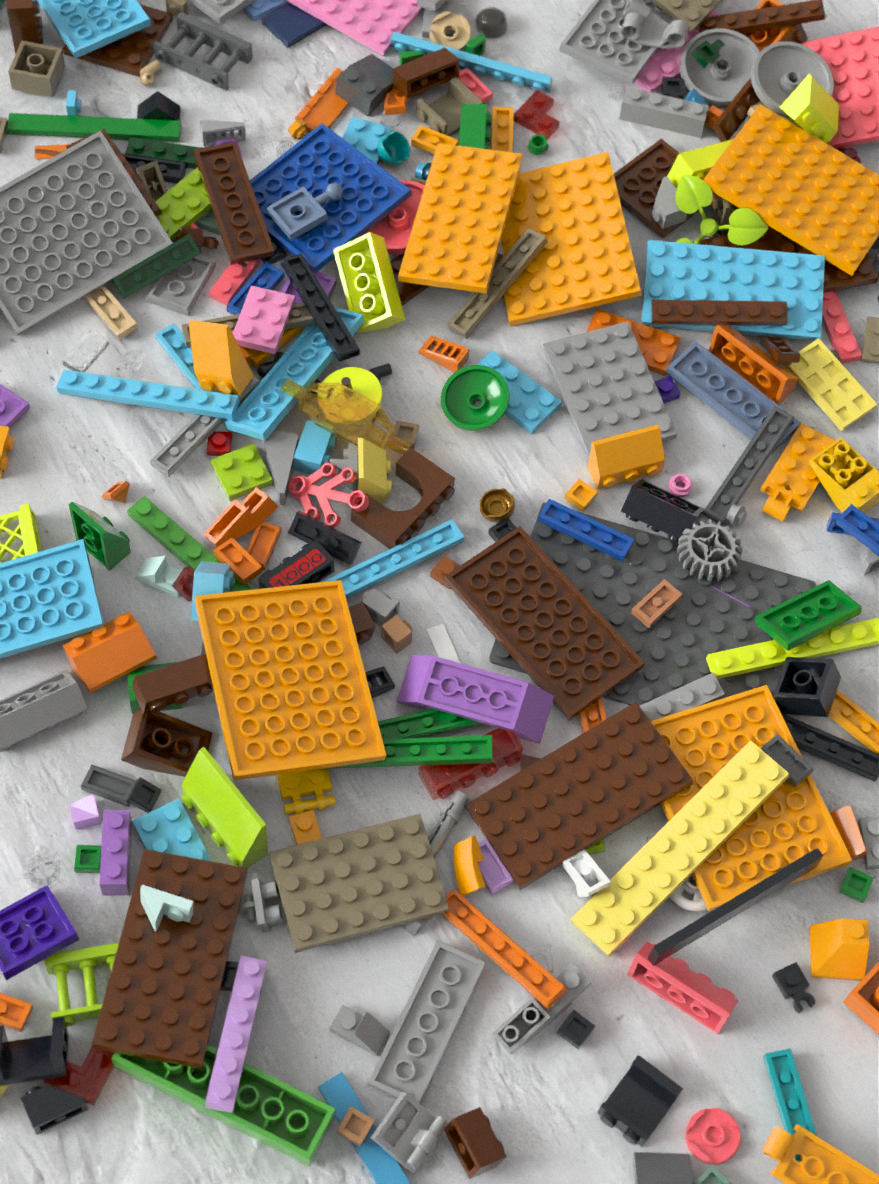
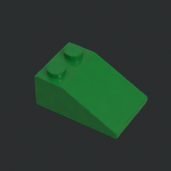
(100, 536)

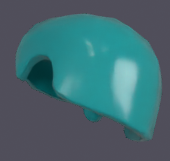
(393, 148)

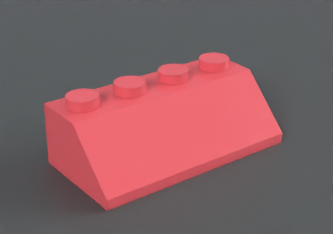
(684, 988)

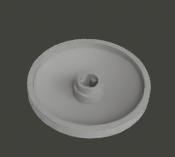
(781, 70)
(728, 74)

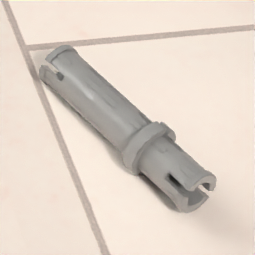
(448, 818)

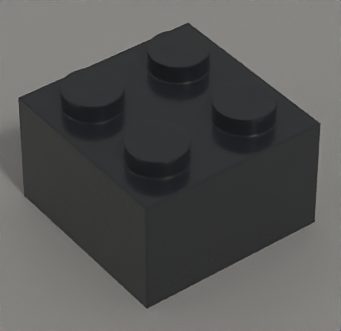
(807, 686)

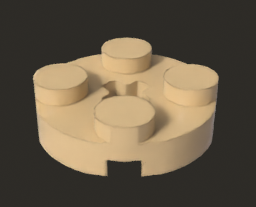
(454, 22)

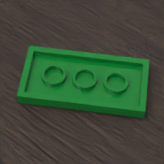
(808, 615)

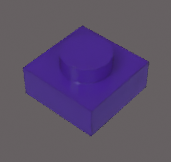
(667, 389)

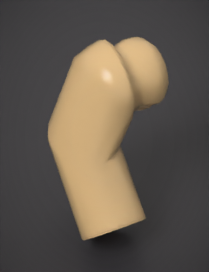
(147, 72)

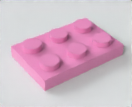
(263, 319)

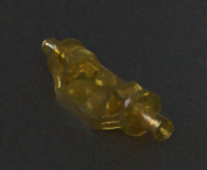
(346, 414)

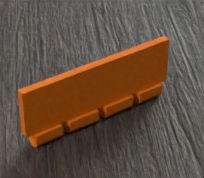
(324, 105)

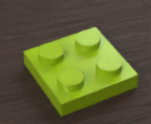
(241, 472)

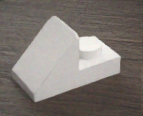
(586, 874)

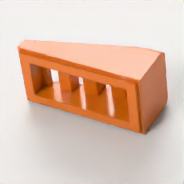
(453, 349)

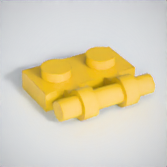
(305, 784)

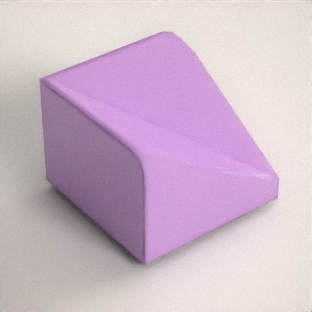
(85, 812)

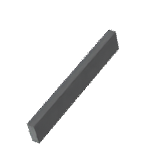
(748, 465)

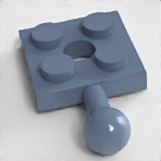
(303, 202)

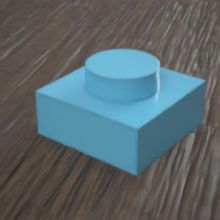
(73, 104)

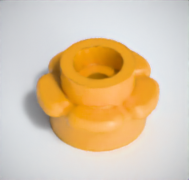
(298, 129)

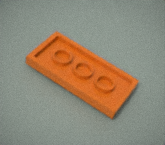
(656, 345)

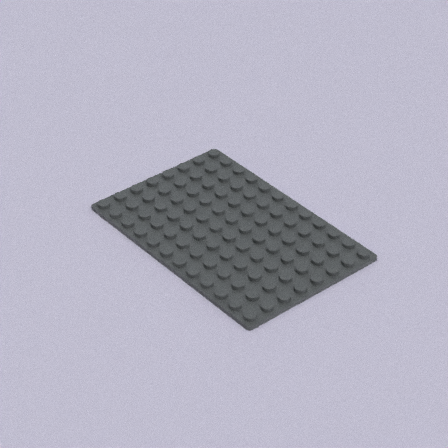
(684, 636)

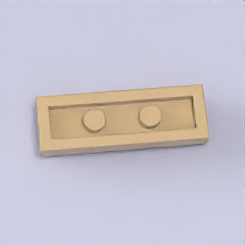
(111, 312)

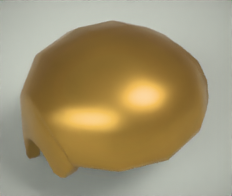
(497, 505)

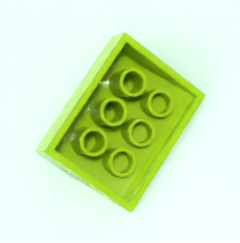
(224, 811)

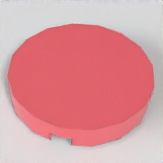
(712, 1136)

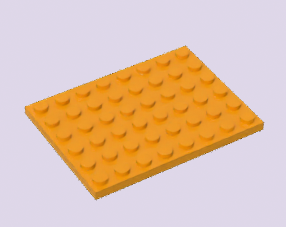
(801, 188)
(586, 245)
(288, 679)
(781, 828)

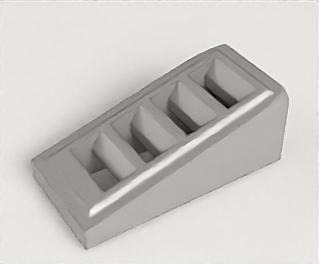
(217, 130)

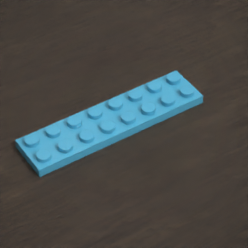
(301, 364)

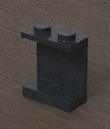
(34, 1057)
(639, 1101)

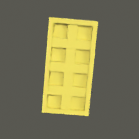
(831, 385)

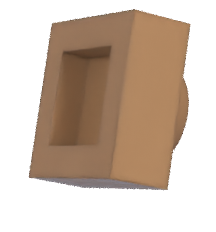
(355, 1126)

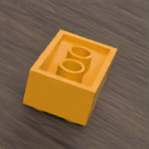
(218, 358)

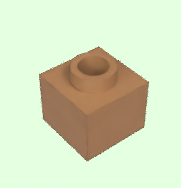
(397, 633)

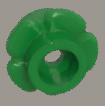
(538, 144)

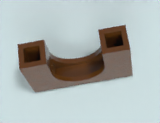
(396, 527)

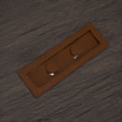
(780, 350)

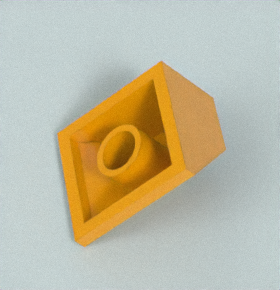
(839, 949)

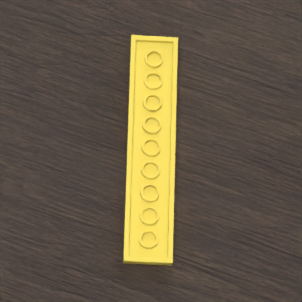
(679, 848)

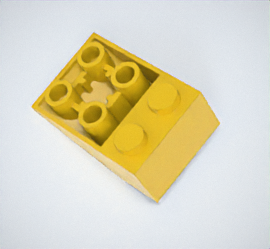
(847, 476)

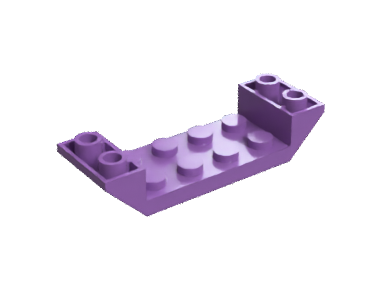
(476, 695)

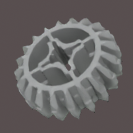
(723, 556)

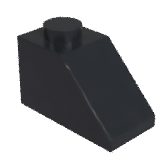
(51, 1106)

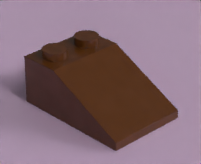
(163, 743)

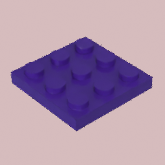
(32, 932)

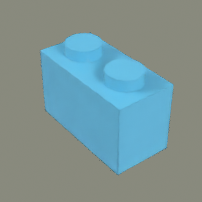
(313, 448)

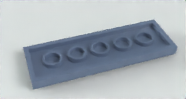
(724, 391)

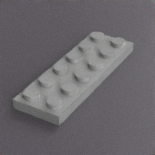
(427, 1023)

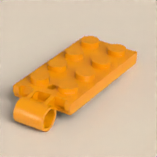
(792, 477)
(818, 1160)

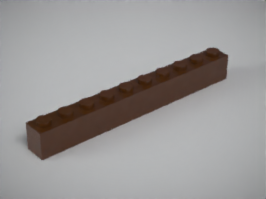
(192, 676)

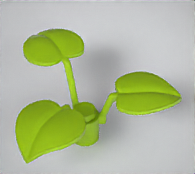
(744, 223)

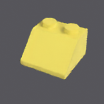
(373, 471)

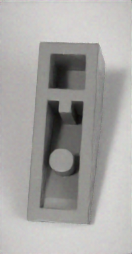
(280, 453)

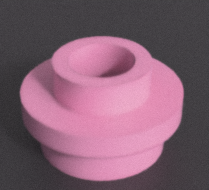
(683, 480)

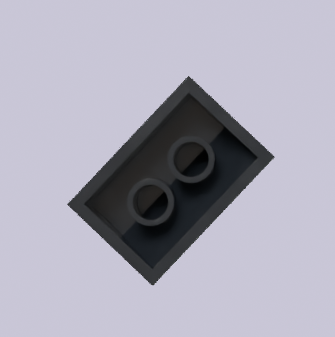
(660, 509)

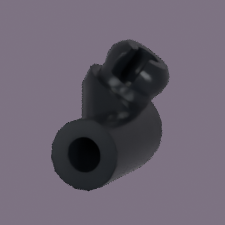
(262, 370)
(381, 371)

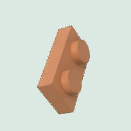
(656, 603)

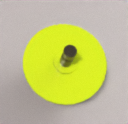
(357, 380)

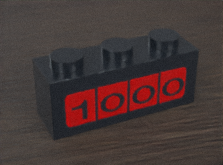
(305, 567)

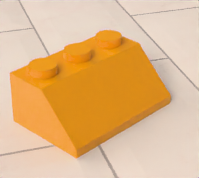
(626, 457)

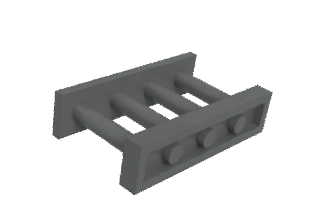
(208, 35)

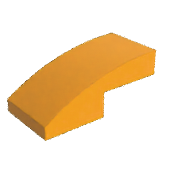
(467, 871)

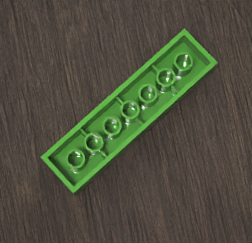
(262, 1109)

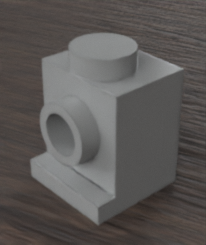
(380, 606)

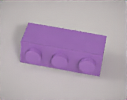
(115, 852)

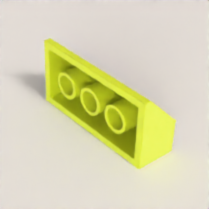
(369, 282)

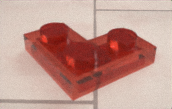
(533, 116)
(88, 1079)

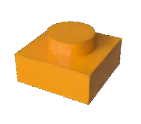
(581, 495)

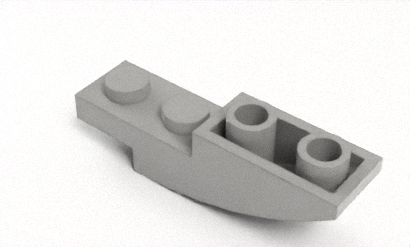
(534, 1017)

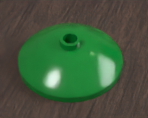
(470, 386)

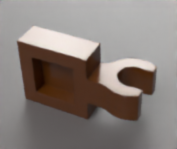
(199, 239)

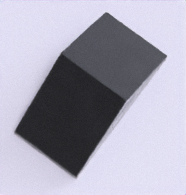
(158, 108)

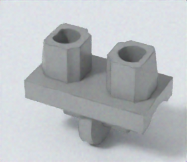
(265, 915)

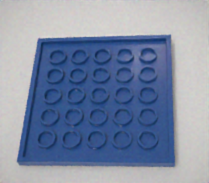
(315, 163)

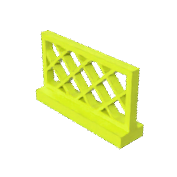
(28, 528)

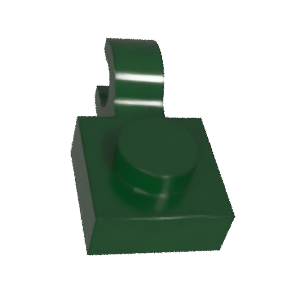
(706, 53)

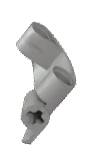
(649, 30)

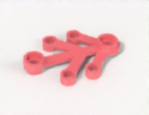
(326, 492)

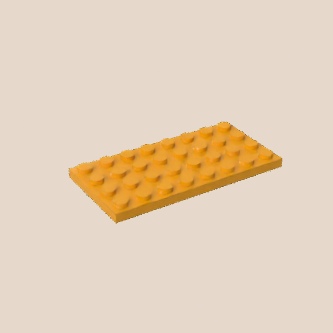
(461, 218)

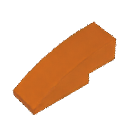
(241, 517)

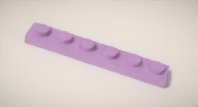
(236, 1034)

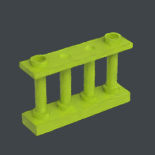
(85, 960)

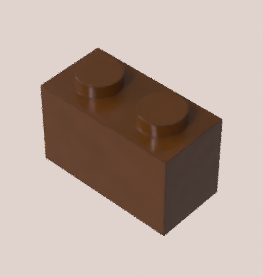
(475, 1142)

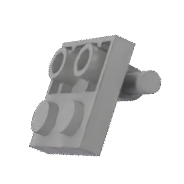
(408, 1132)

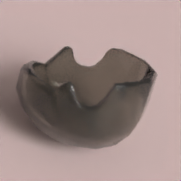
(491, 22)

